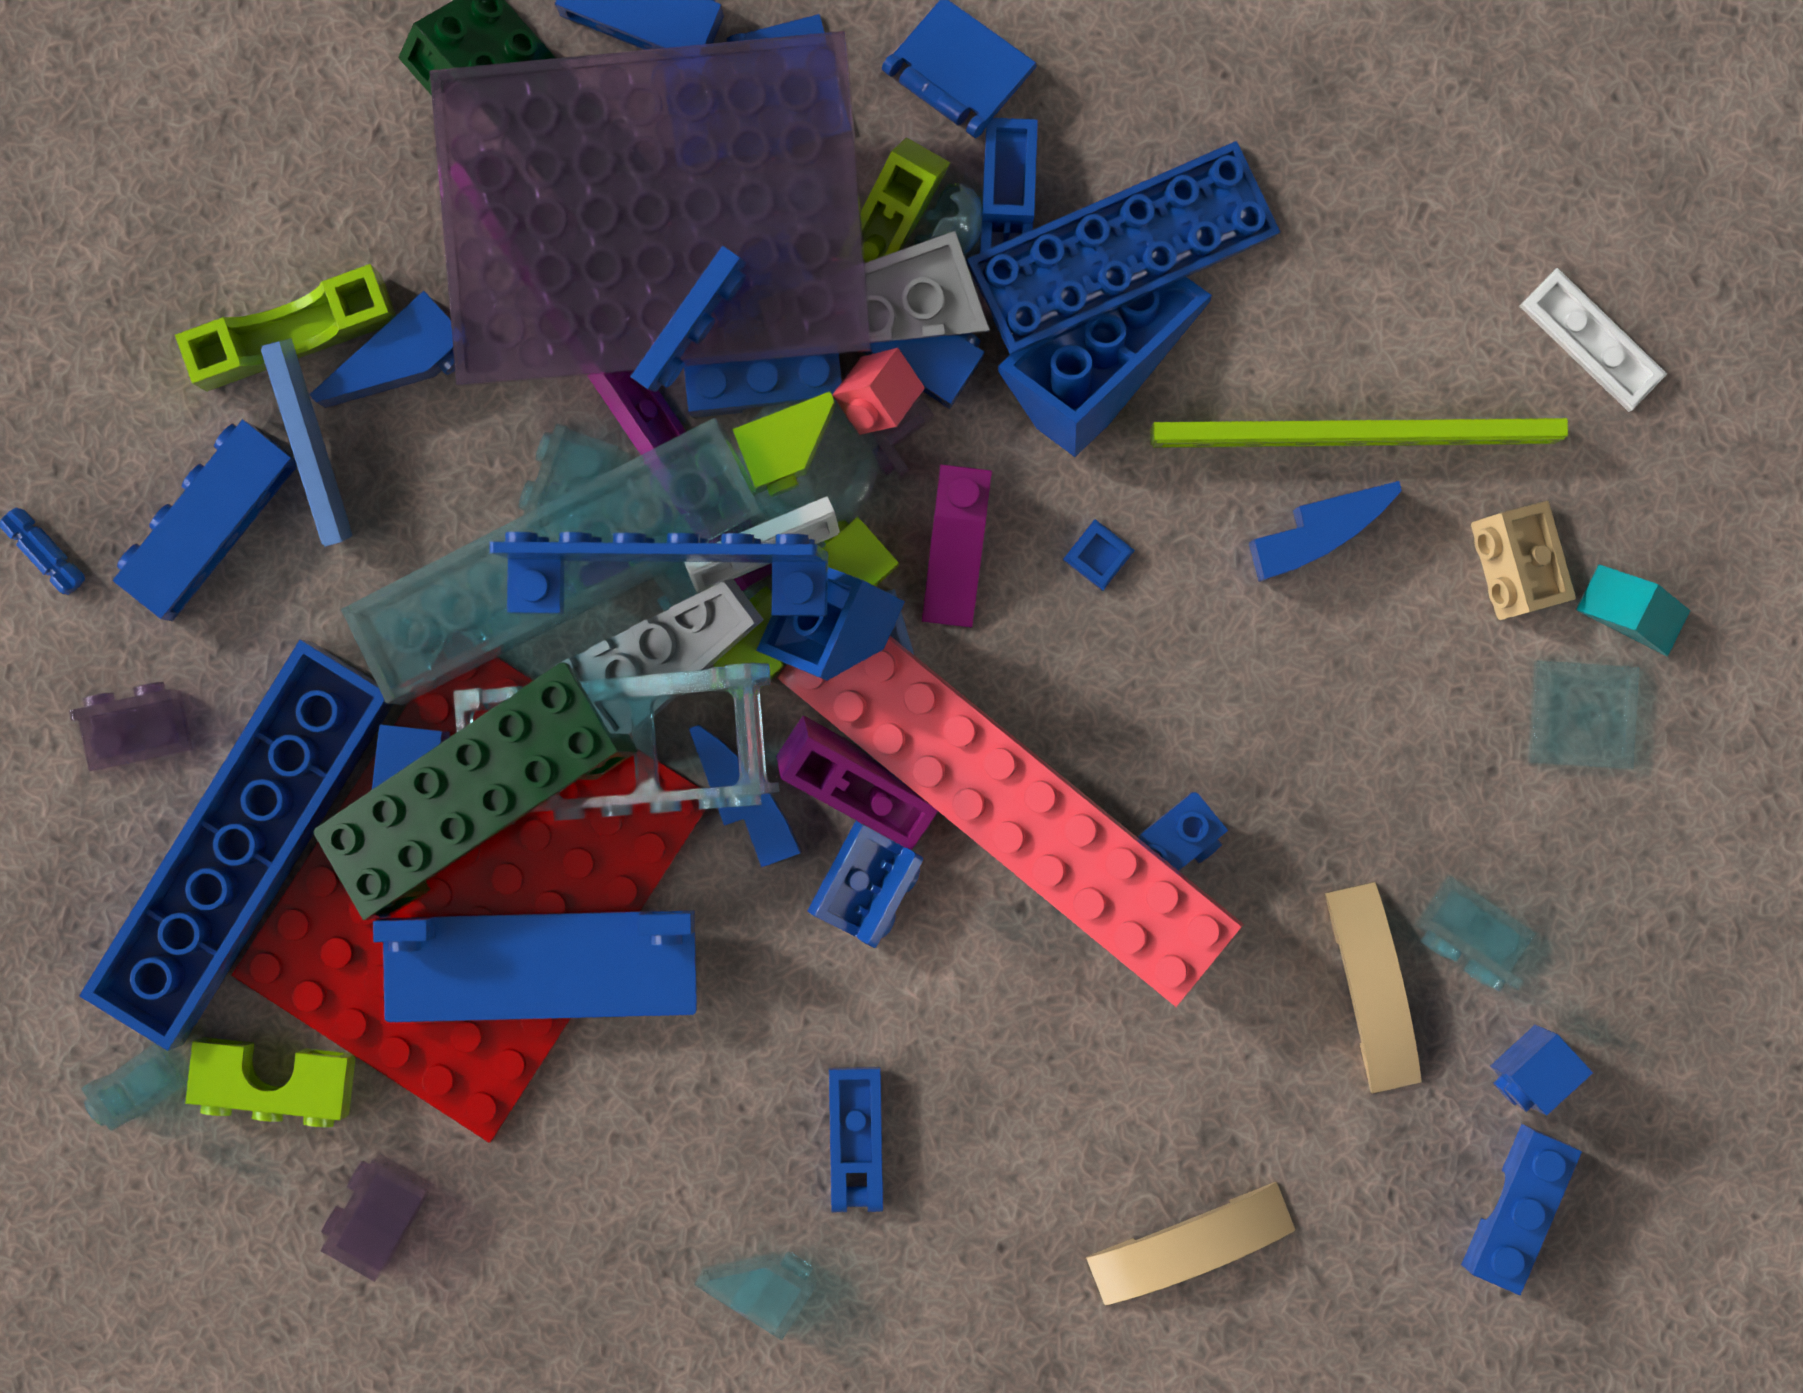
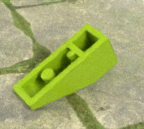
(900, 198)

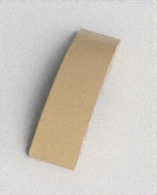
(1375, 987)
(1191, 1246)

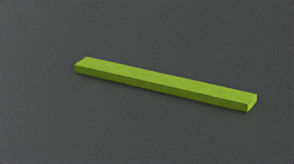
(1358, 433)

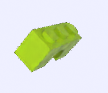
(225, 1079)

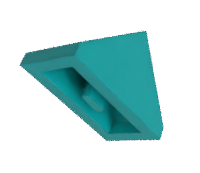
(1634, 608)

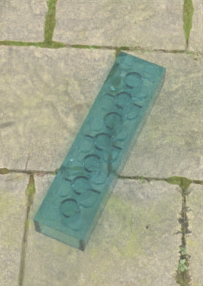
(456, 607)

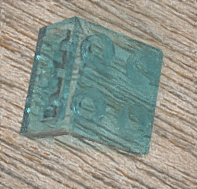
(1473, 929)

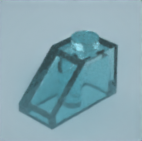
(762, 1288)

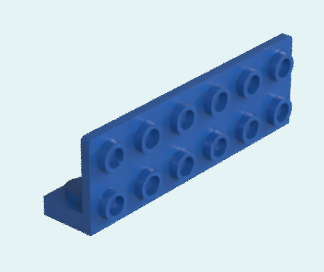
(538, 565)
(538, 966)

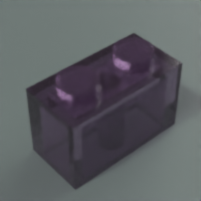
(375, 1217)

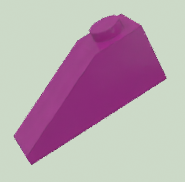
(956, 545)
(852, 783)

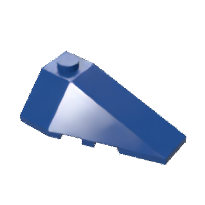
(1090, 372)

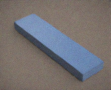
(306, 442)

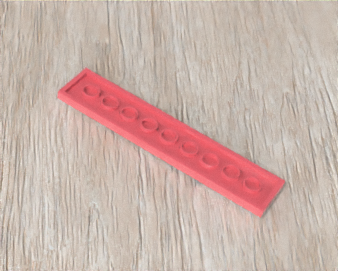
(1025, 816)

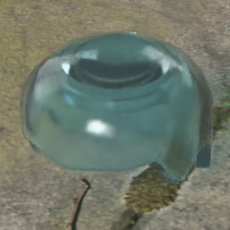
(958, 211)

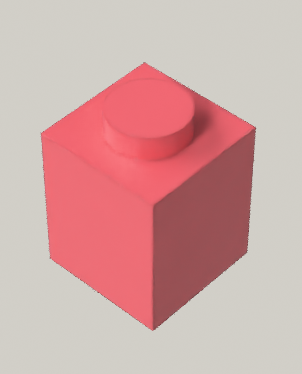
(878, 391)

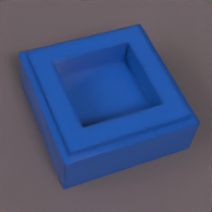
(1098, 555)

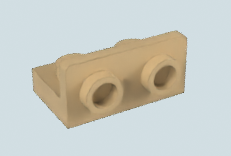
(1522, 560)

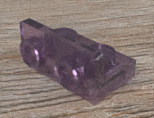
(132, 727)

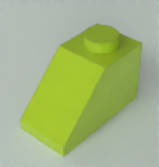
(784, 443)

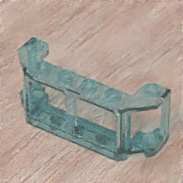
(641, 692)

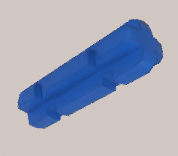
(42, 551)

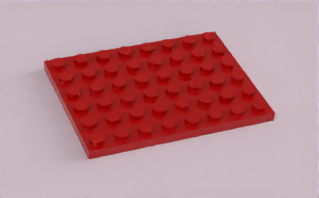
(328, 972)

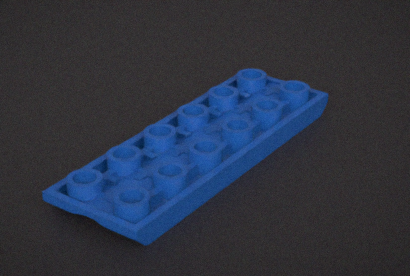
(1122, 247)

